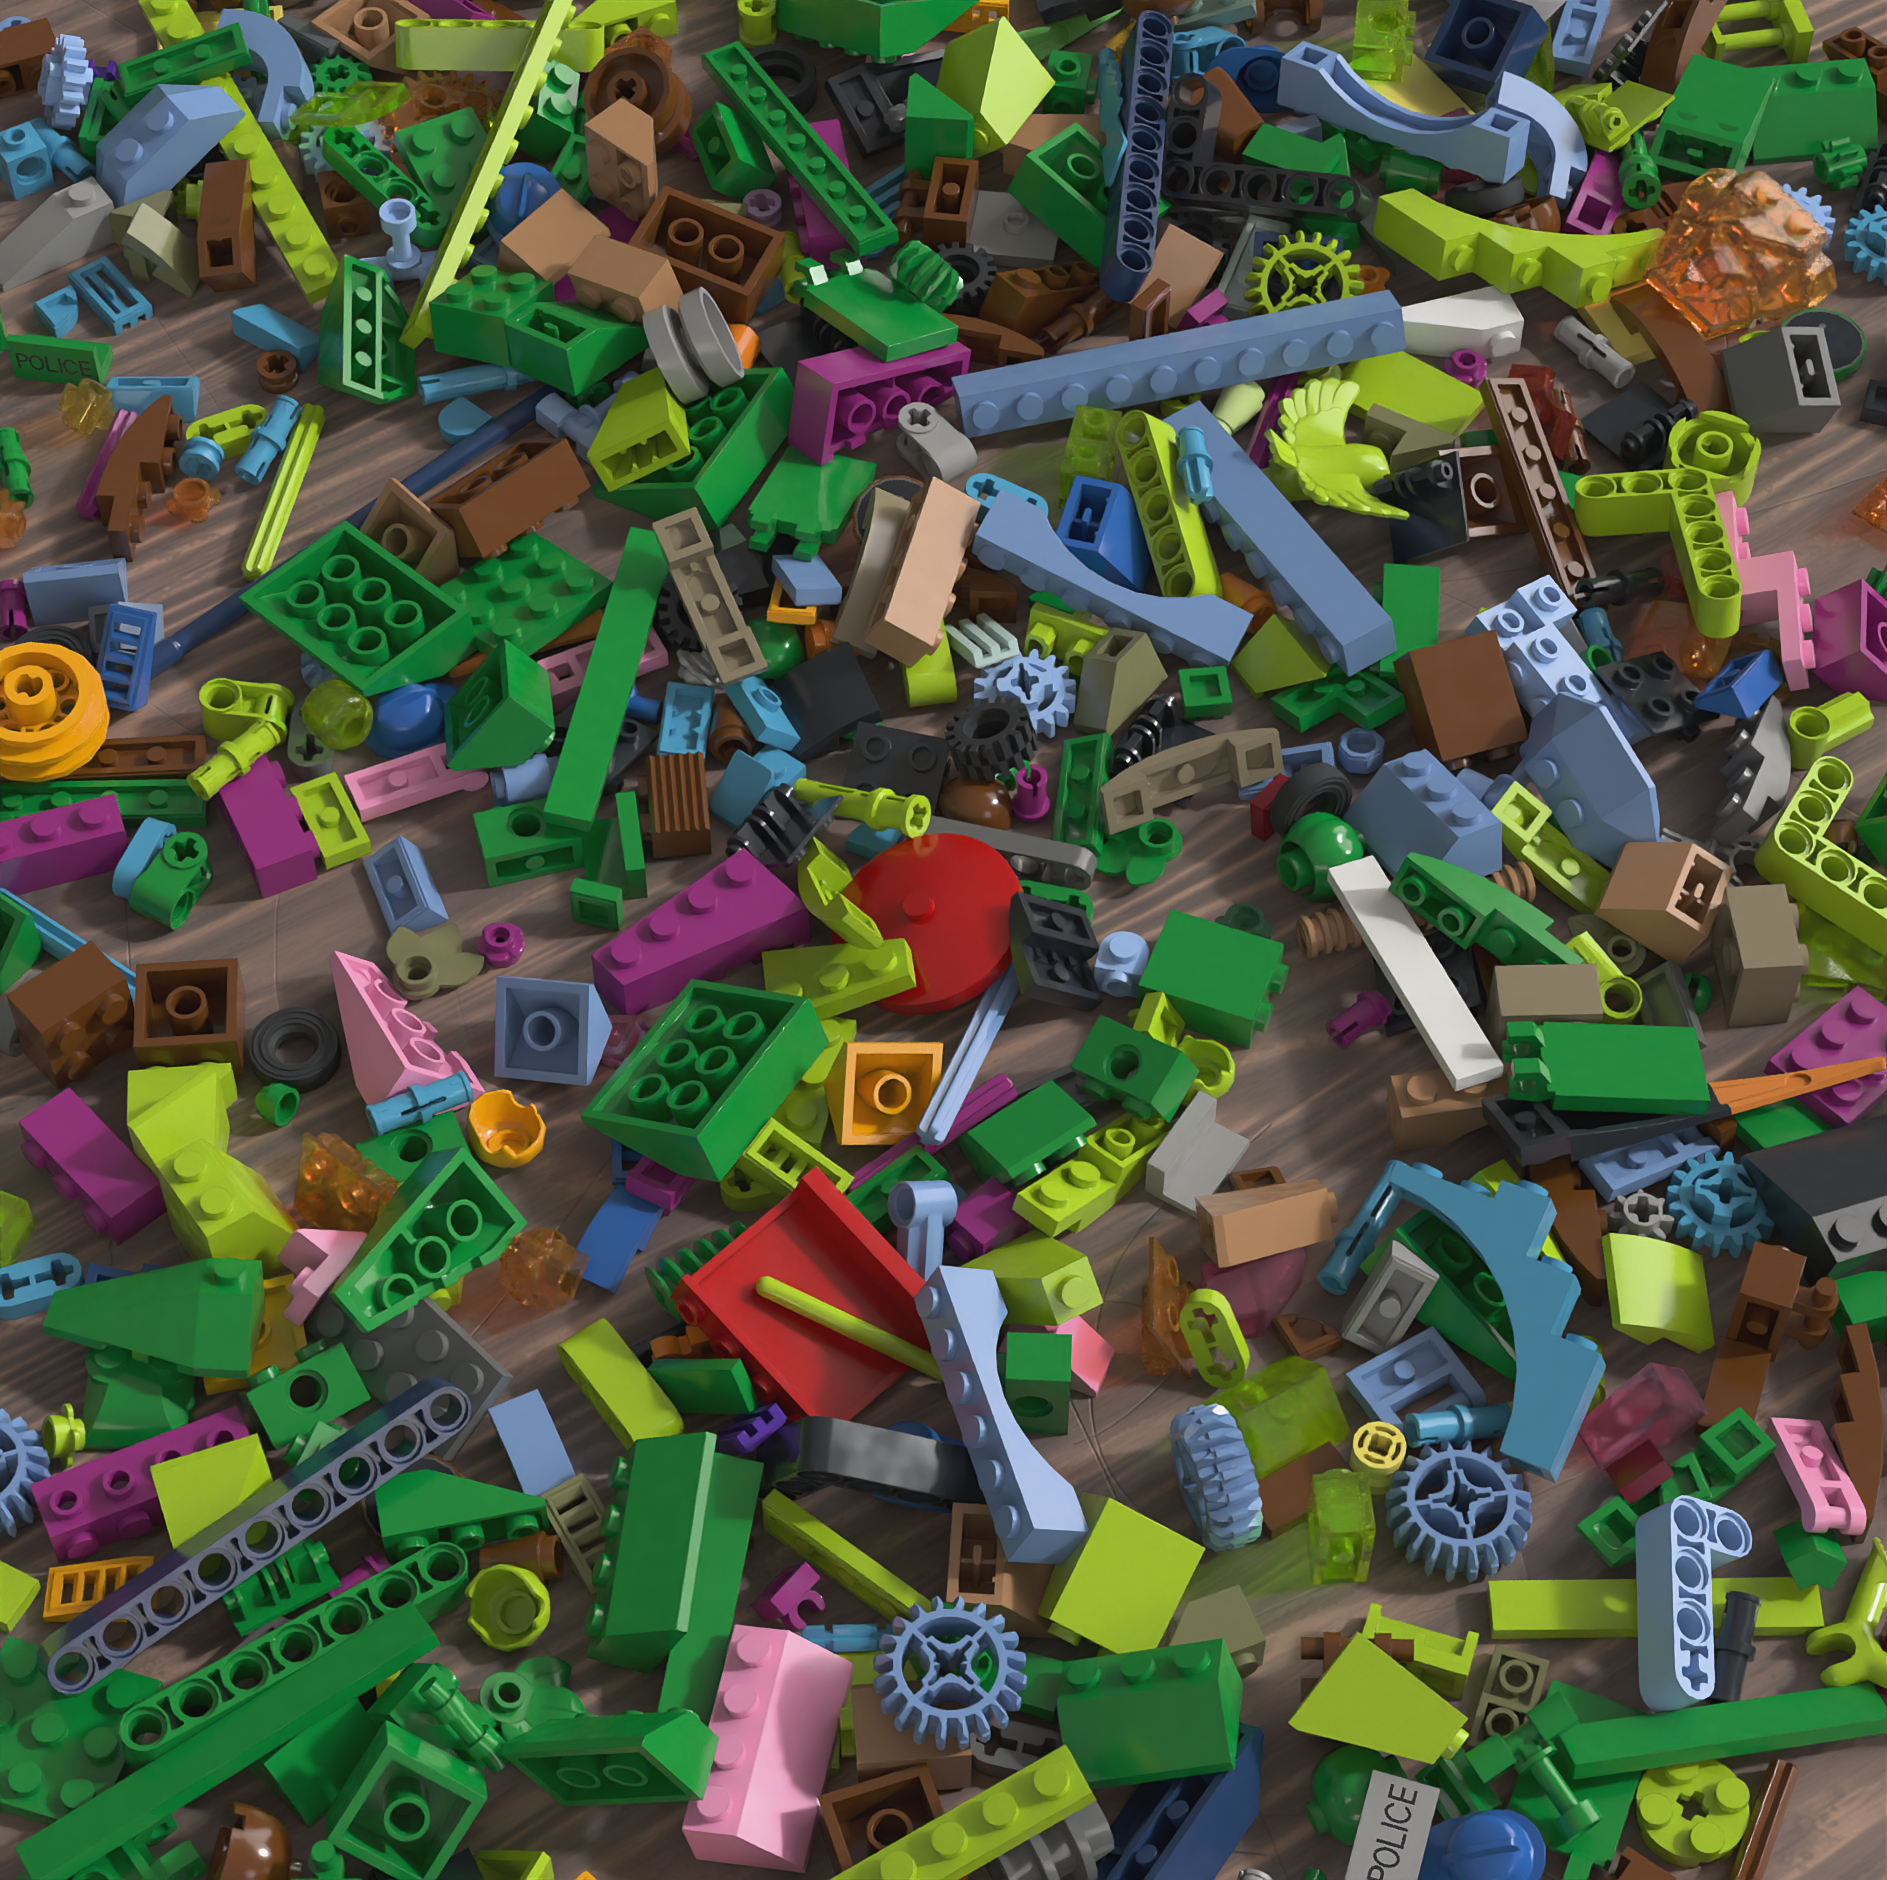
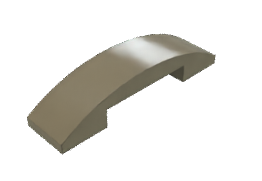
(882, 527)
(708, 598)
(1189, 769)

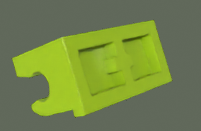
(1438, 1658)

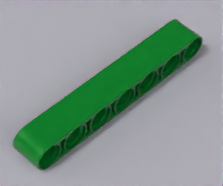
(309, 1633)

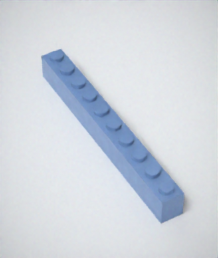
(1179, 363)

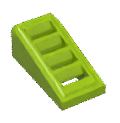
(791, 1146)

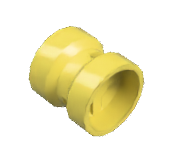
(1367, 1455)

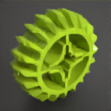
(1292, 275)

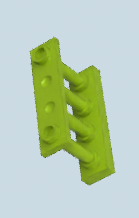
(1790, 31)

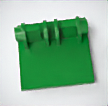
(280, 1586)

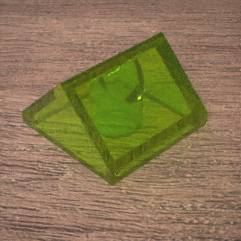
(1284, 1412)

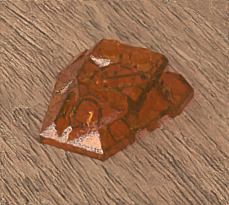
(1740, 253)

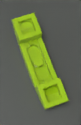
(1548, 852)
(821, 886)

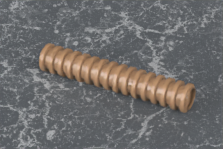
(1337, 930)

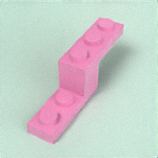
(1772, 592)

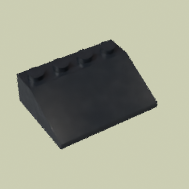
(1829, 1197)

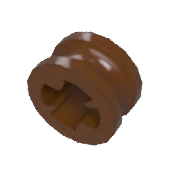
(281, 361)

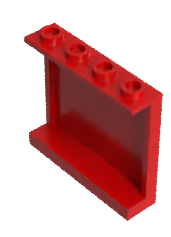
(833, 1254)

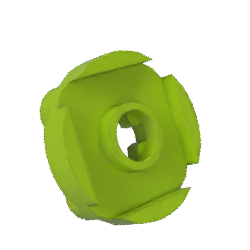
(1702, 1838)

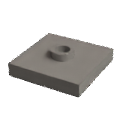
(1011, 232)

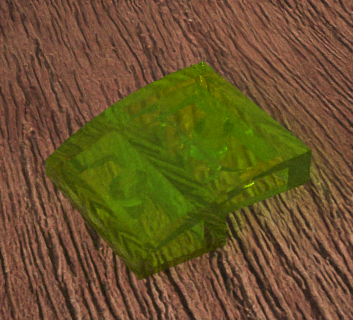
(355, 106)
(1839, 957)

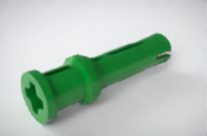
(1634, 154)

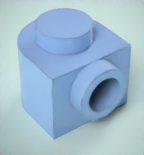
(1121, 963)

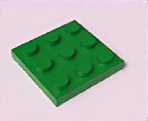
(528, 594)
(60, 1745)

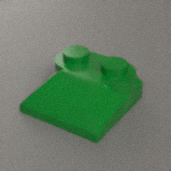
(133, 1399)

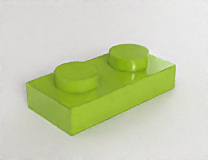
(332, 820)

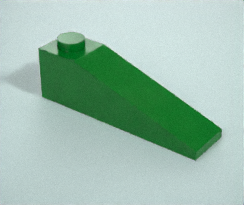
(188, 1313)

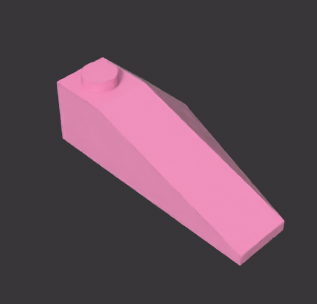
(384, 1040)

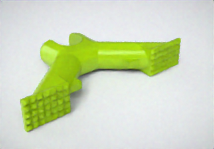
(1857, 1629)

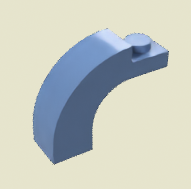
(279, 58)
(1553, 135)

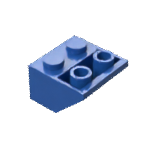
(1106, 532)

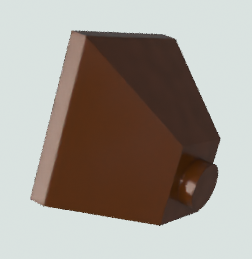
(1488, 492)

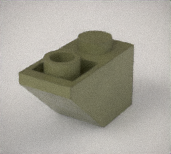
(1116, 680)
(1226, 1617)

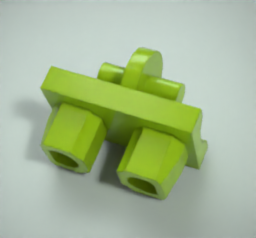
(1062, 635)

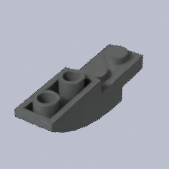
(1757, 773)

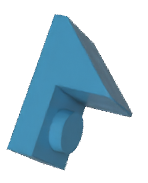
(750, 780)

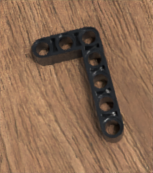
(1244, 179)
(868, 1460)

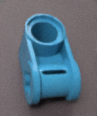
(1197, 48)

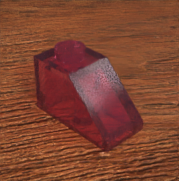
(1651, 1405)

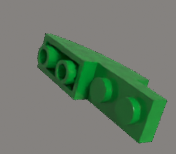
(1478, 911)

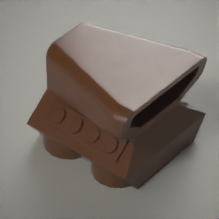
(1236, 123)

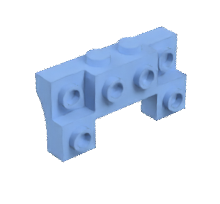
(1542, 659)

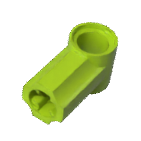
(1825, 727)
(1610, 979)

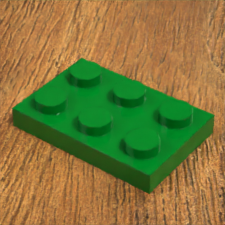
(443, 156)

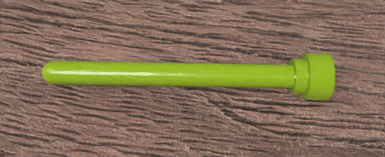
(848, 1325)

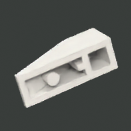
(1473, 320)

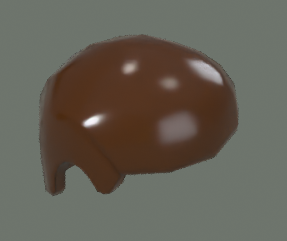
(976, 802)

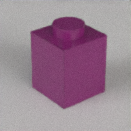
(985, 1222)

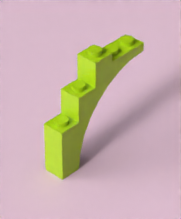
(1511, 257)

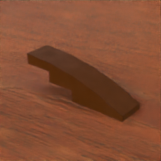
(1859, 1418)

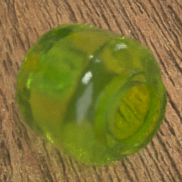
(337, 715)

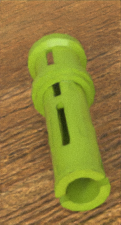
(877, 808)

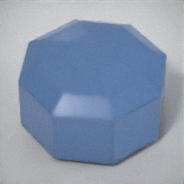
(1361, 750)

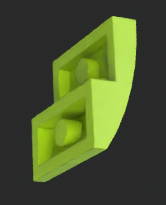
(1657, 1291)

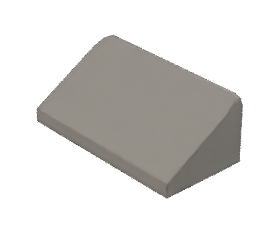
(1388, 1300)

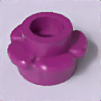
(1466, 367)
(501, 954)

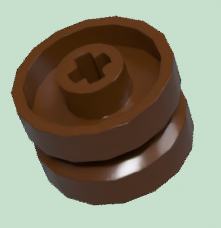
(645, 83)

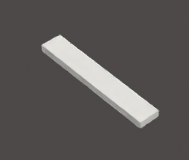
(1415, 974)

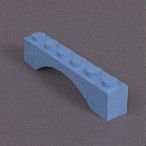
(1325, 85)
(1022, 542)
(1028, 1500)

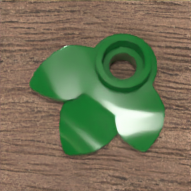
(1140, 851)
(538, 1694)

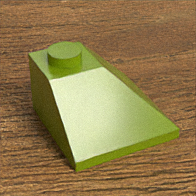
(180, 1119)
(207, 1486)

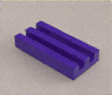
(738, 1438)

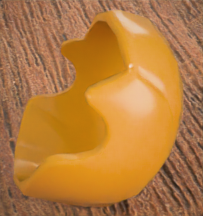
(504, 1130)

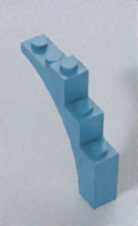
(1553, 1373)

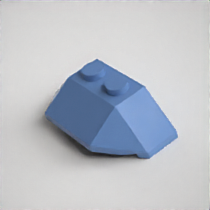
(162, 140)
(1591, 778)

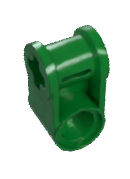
(173, 881)

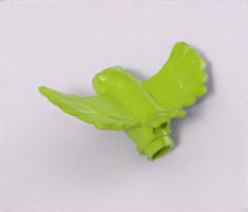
(1315, 456)

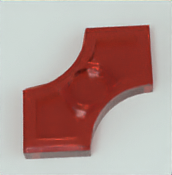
(1555, 422)

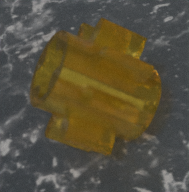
(86, 406)

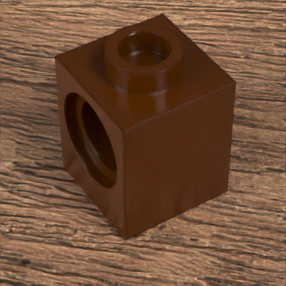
(342, 206)

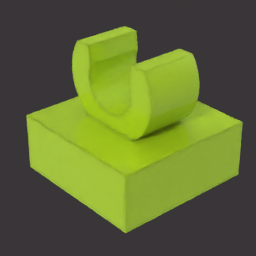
(1158, 1019)

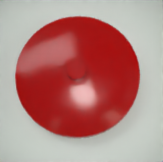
(950, 907)

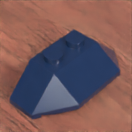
(1187, 1823)

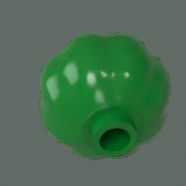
(1313, 847)
(1341, 1786)

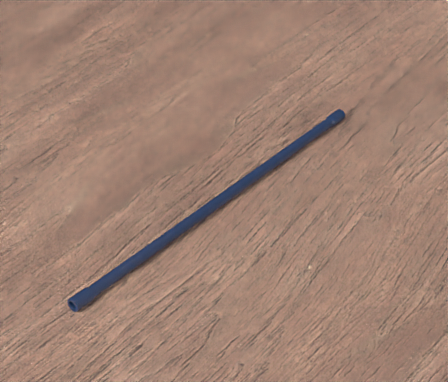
(171, 649)

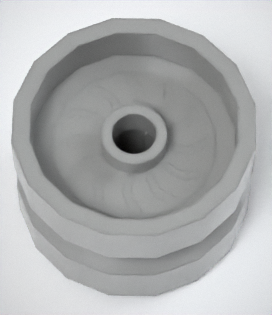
(693, 345)

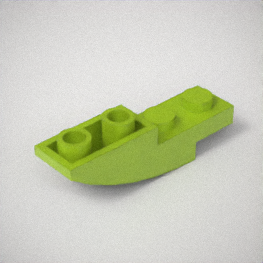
(1094, 1178)

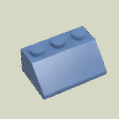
(1425, 811)

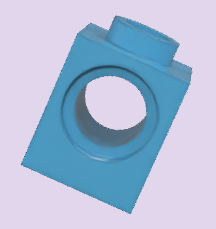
(24, 161)

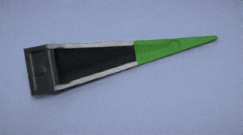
(872, 88)

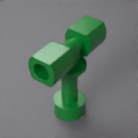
(1529, 1750)

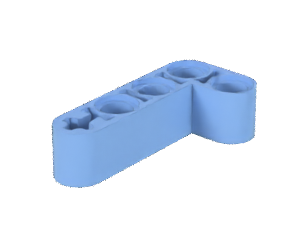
(1674, 1565)

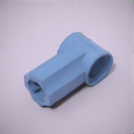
(921, 1214)

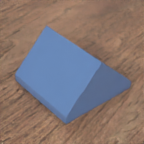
(67, 590)
(549, 1030)

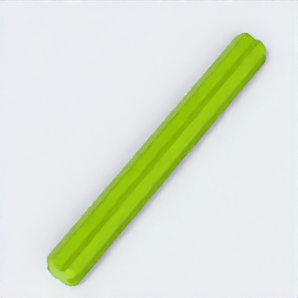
(283, 492)

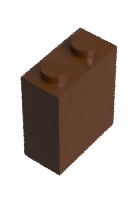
(1461, 700)

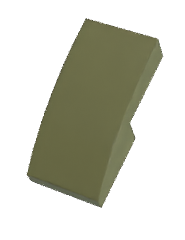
(165, 246)
(1508, 1693)

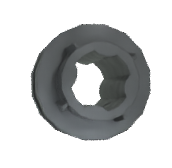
(1060, 1850)

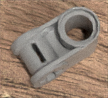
(933, 443)

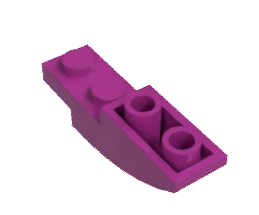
(1596, 198)

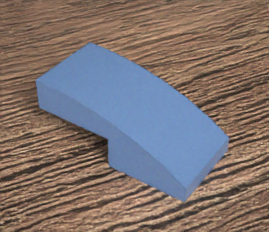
(531, 1443)

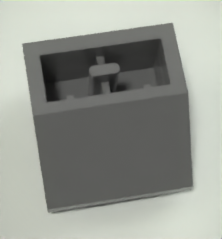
(1782, 381)

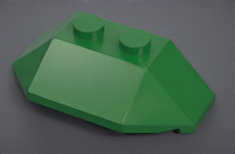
(362, 336)

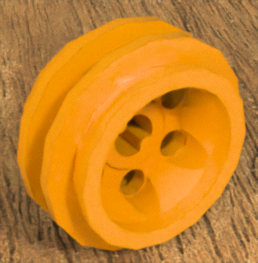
(35, 688)

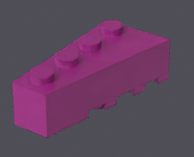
(856, 393)
(700, 935)

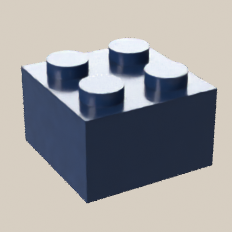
(1484, 40)

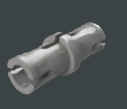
(1594, 351)

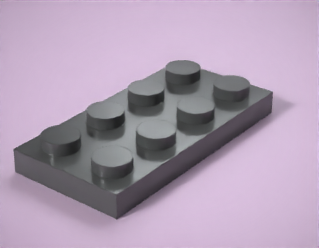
(412, 1348)

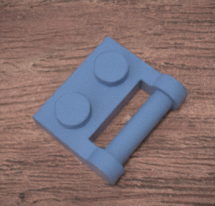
(1408, 1375)

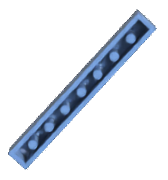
(1289, 553)

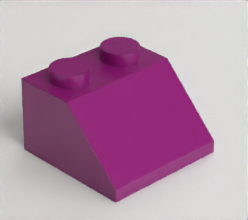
(1852, 641)

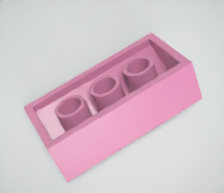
(773, 1750)

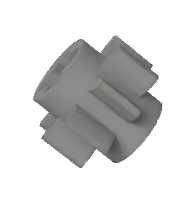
(1640, 1216)

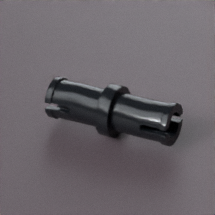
(1619, 587)
(1734, 1646)

